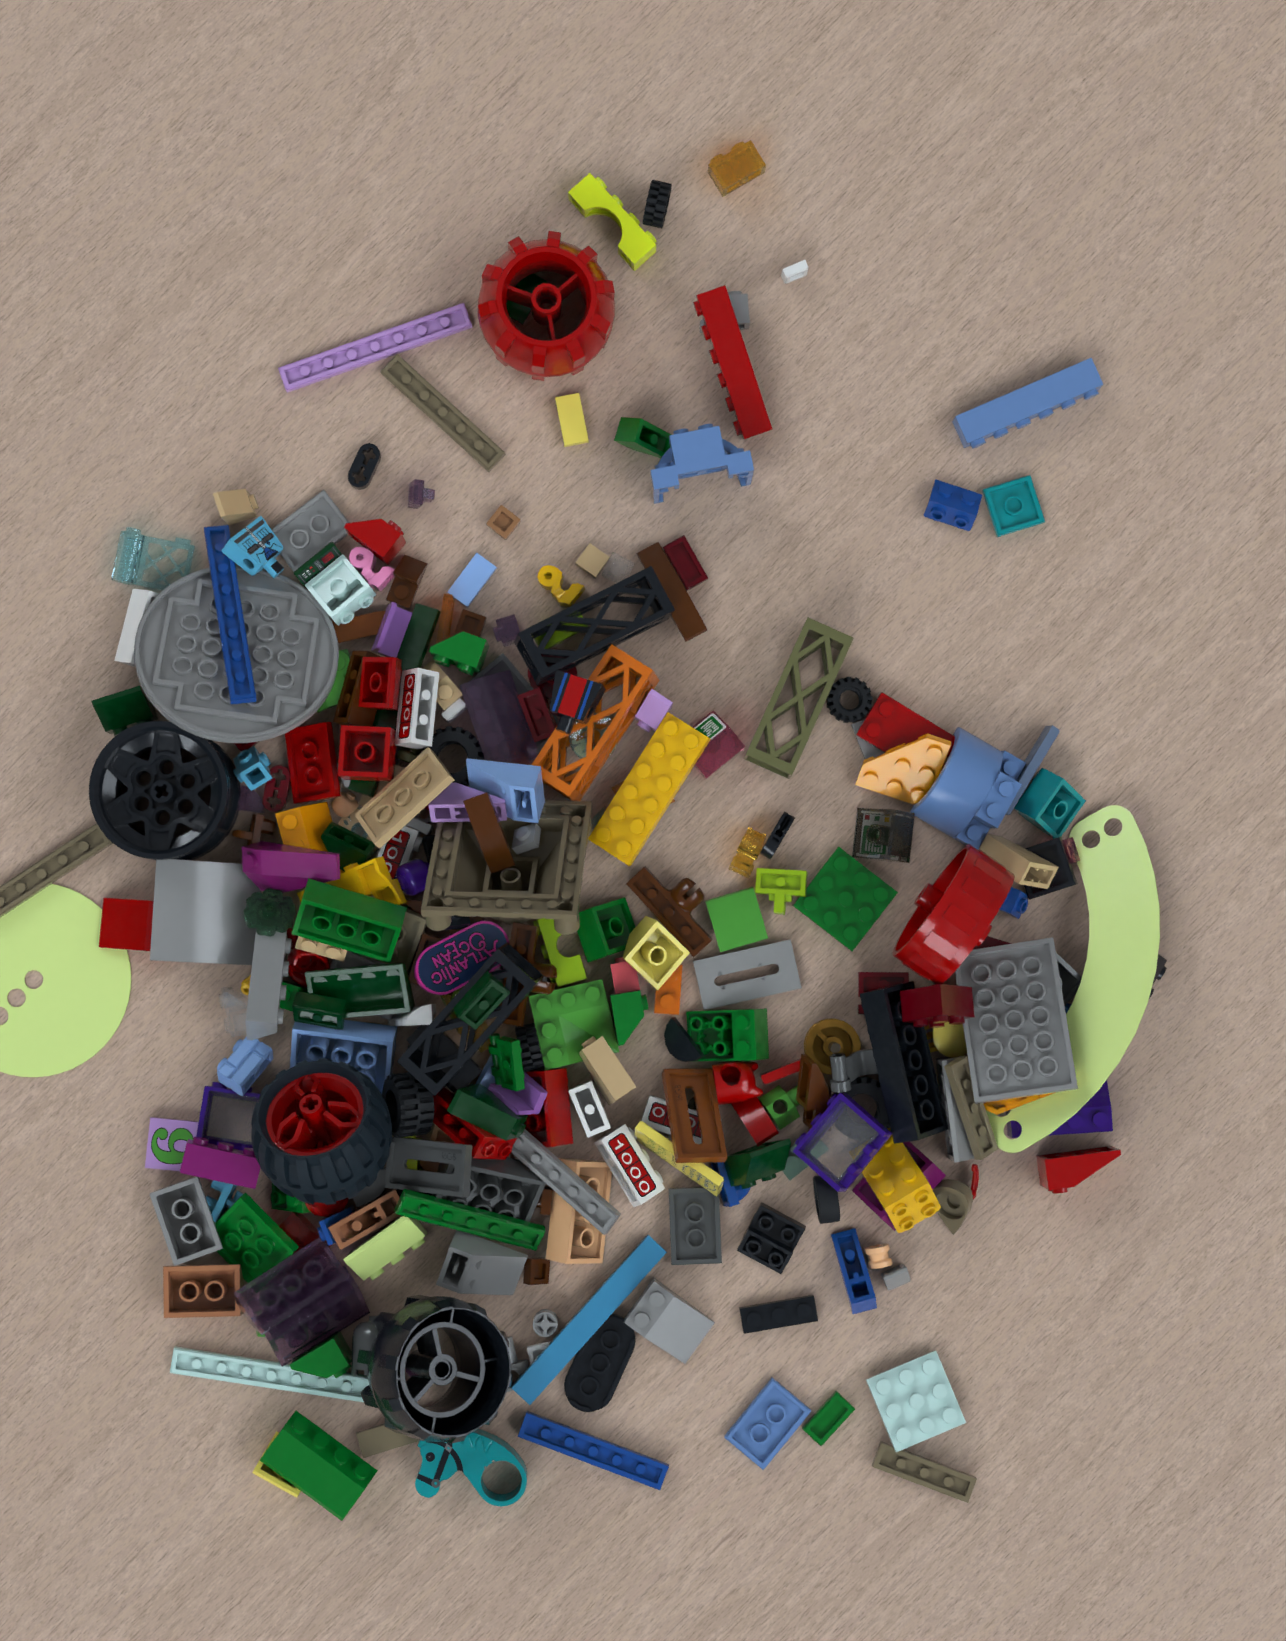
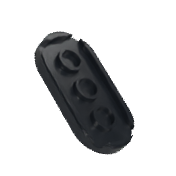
(600, 1365)

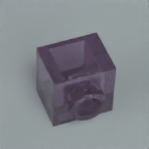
(506, 630)

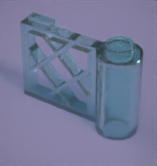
(132, 556)

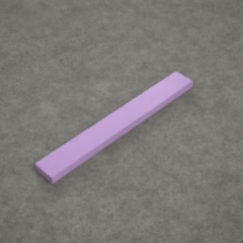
(375, 347)

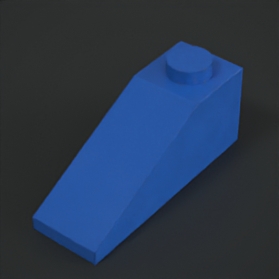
(854, 1271)

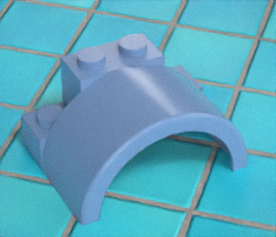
(699, 454)
(971, 790)

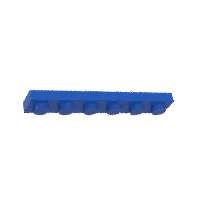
(593, 1450)

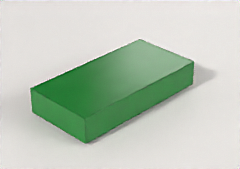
(828, 1418)

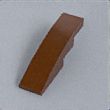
(685, 614)

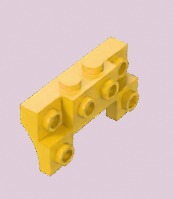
(369, 879)

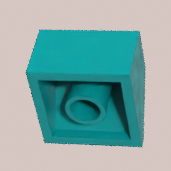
(1050, 803)

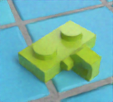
(781, 886)

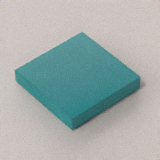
(1013, 506)

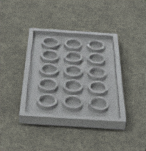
(1020, 1024)

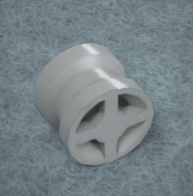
(545, 1327)

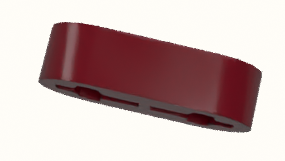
(283, 790)

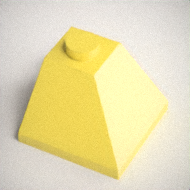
(654, 952)

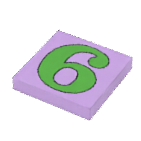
(168, 1142)

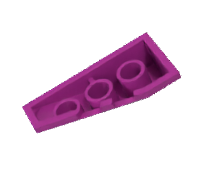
(287, 866)

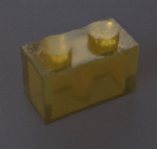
(736, 167)

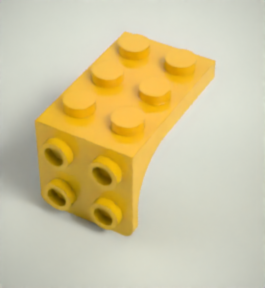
(900, 1186)

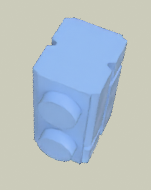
(244, 1065)

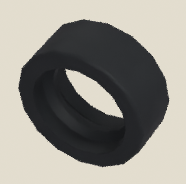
(826, 1201)

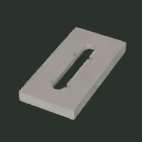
(776, 953)

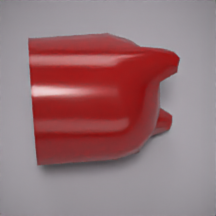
(735, 1082)

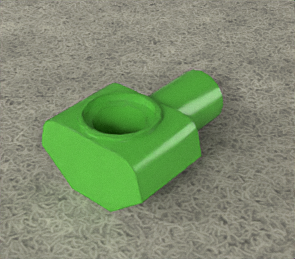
(788, 1098)

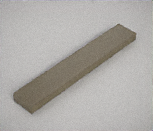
(443, 413)
(52, 868)

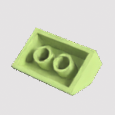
(386, 1247)

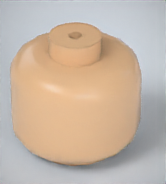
(344, 805)

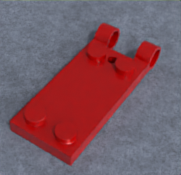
(894, 724)

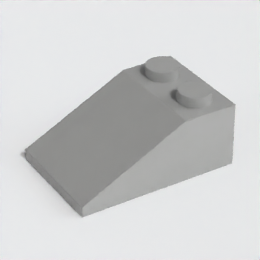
(668, 1321)

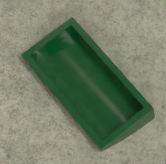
(365, 988)

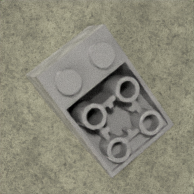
(480, 1266)

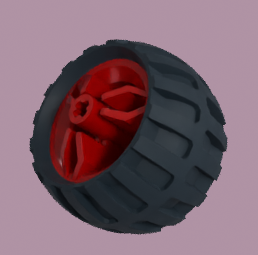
(321, 1131)

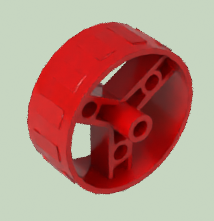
(953, 915)

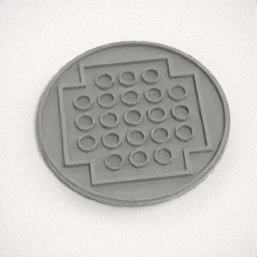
(289, 652)

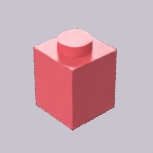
(624, 976)

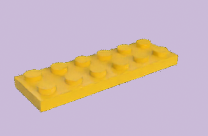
(649, 789)

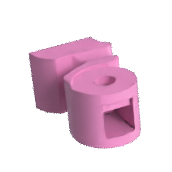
(365, 561)

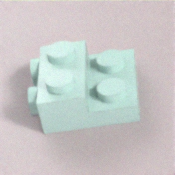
(341, 590)

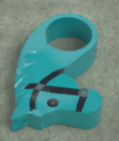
(470, 1456)

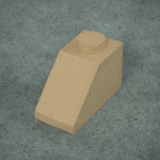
(236, 505)
(447, 690)

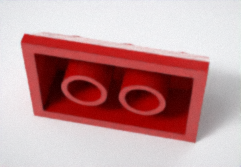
(553, 1123)

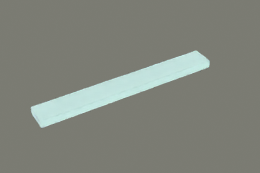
(264, 1374)

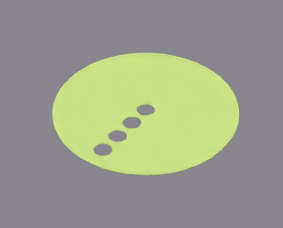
(81, 988)

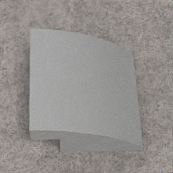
(201, 913)

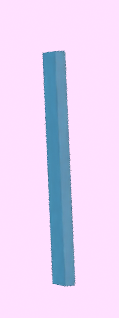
(588, 1319)

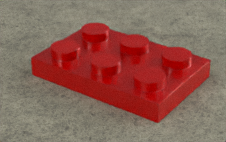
(312, 763)

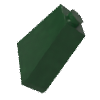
(486, 1111)

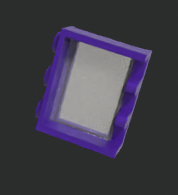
(227, 1116)
(841, 1142)

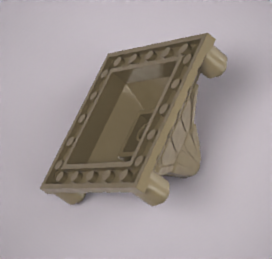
(538, 886)

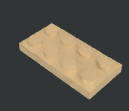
(404, 797)

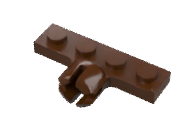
(672, 908)
(524, 941)

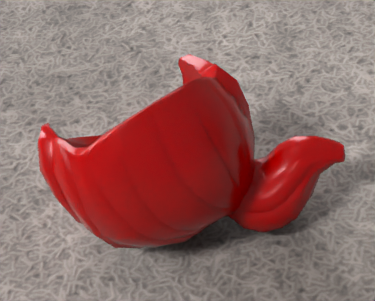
(303, 961)

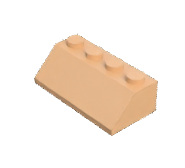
(570, 1235)

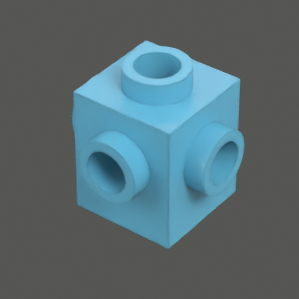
(252, 768)

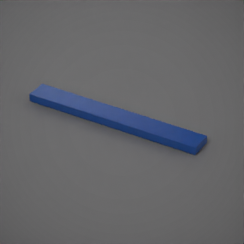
(230, 617)

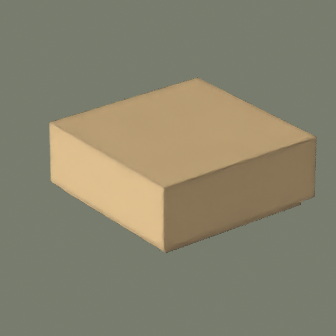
(592, 560)

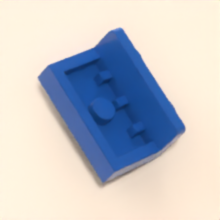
(953, 505)

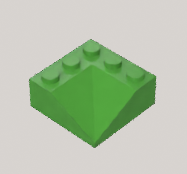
(569, 1019)

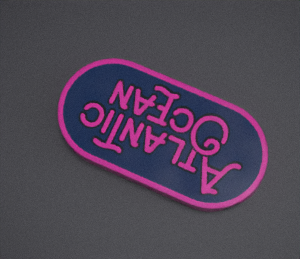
(458, 957)

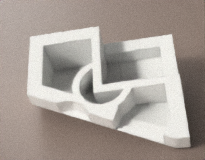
(418, 1016)

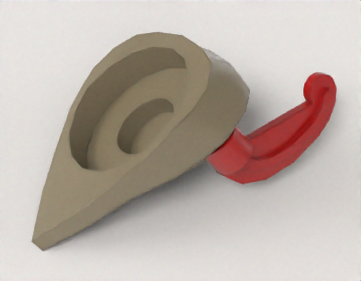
(956, 1200)

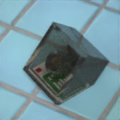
(883, 835)

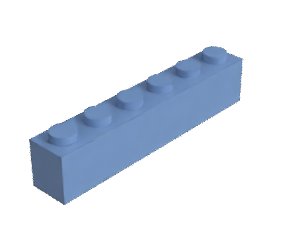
(1028, 403)

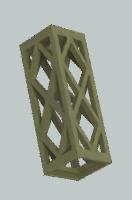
(825, 639)

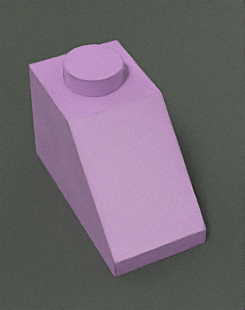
(653, 711)

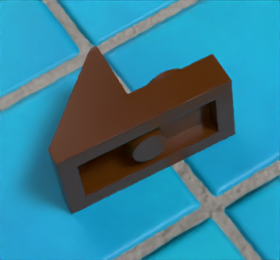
(406, 581)

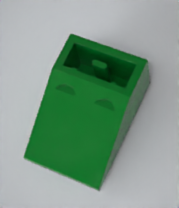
(730, 1034)

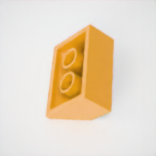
(305, 826)

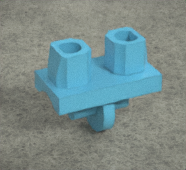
(219, 1206)

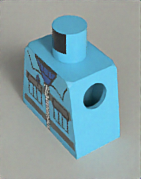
(255, 549)

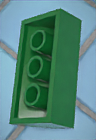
(349, 920)
(318, 1465)

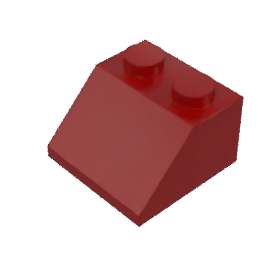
(378, 536)
(380, 683)

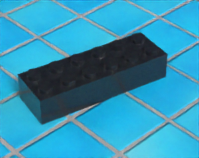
(903, 1066)

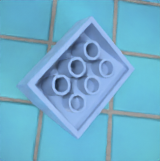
(359, 1044)

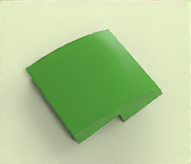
(736, 919)

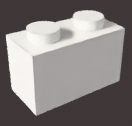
(589, 1108)

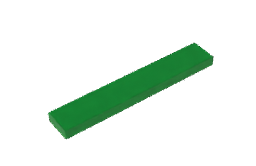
(469, 1219)

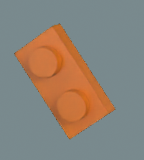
(668, 996)

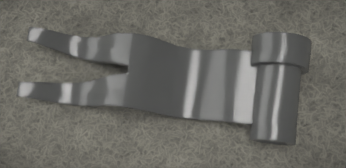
(849, 1068)

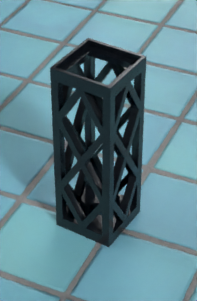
(654, 597)
(428, 1070)

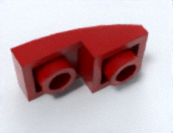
(756, 1120)

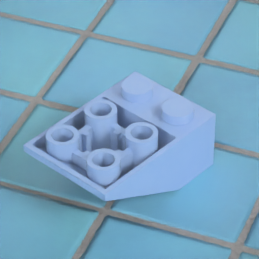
(516, 783)

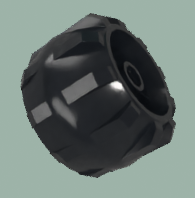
(476, 1378)

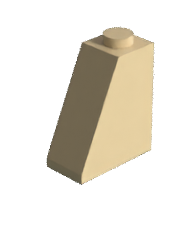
(1026, 866)
(606, 1069)

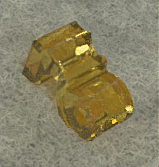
(747, 852)

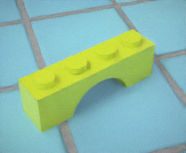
(592, 199)

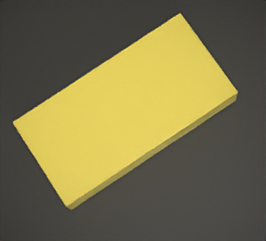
(571, 419)

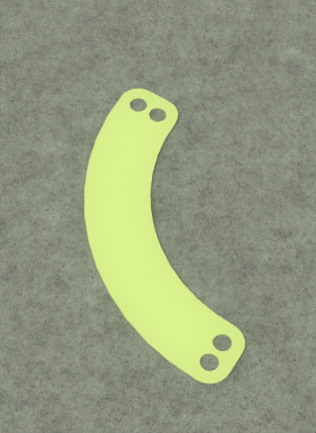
(1115, 975)

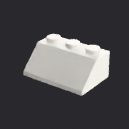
(138, 604)

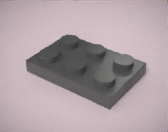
(694, 1226)

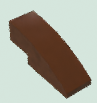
(489, 832)
(811, 1090)

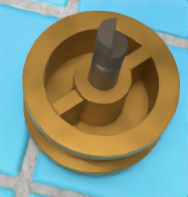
(828, 1038)

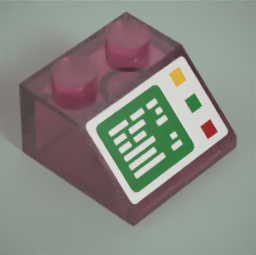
(721, 748)

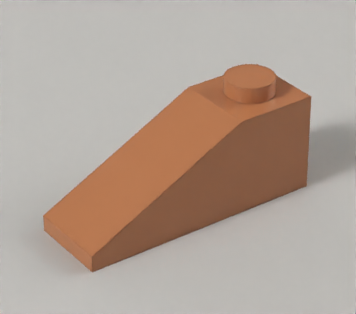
(365, 1219)

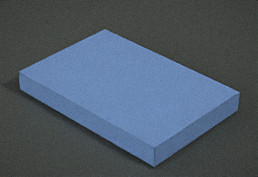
(767, 1423)

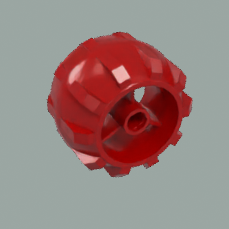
(554, 356)

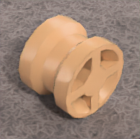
(878, 1256)

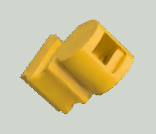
(552, 579)

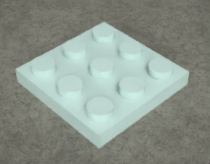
(915, 1401)

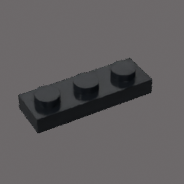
(778, 1314)

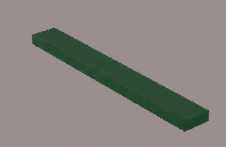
(412, 655)

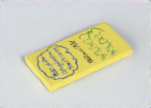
(664, 1149)

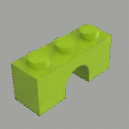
(568, 968)

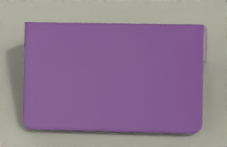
(391, 631)
(522, 1102)

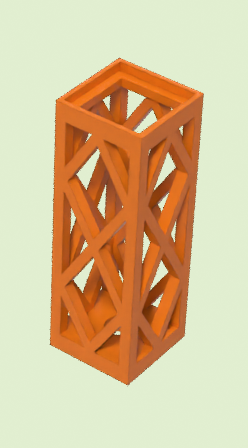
(611, 664)

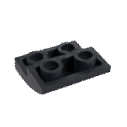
(771, 1238)

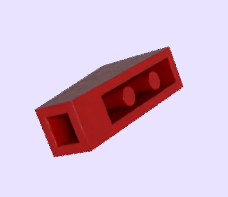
(460, 1131)

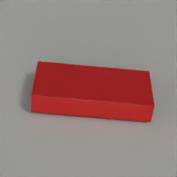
(780, 1072)

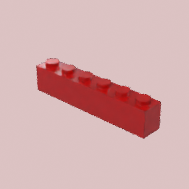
(733, 362)

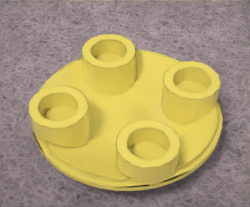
(950, 1040)

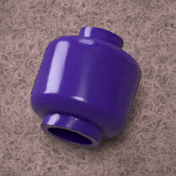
(412, 876)

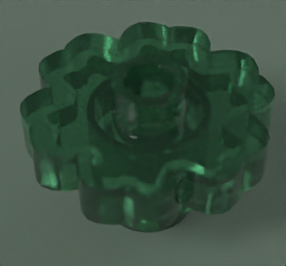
(269, 912)

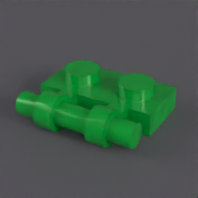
(507, 1062)

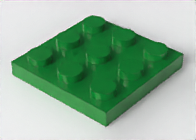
(845, 899)
(252, 1239)

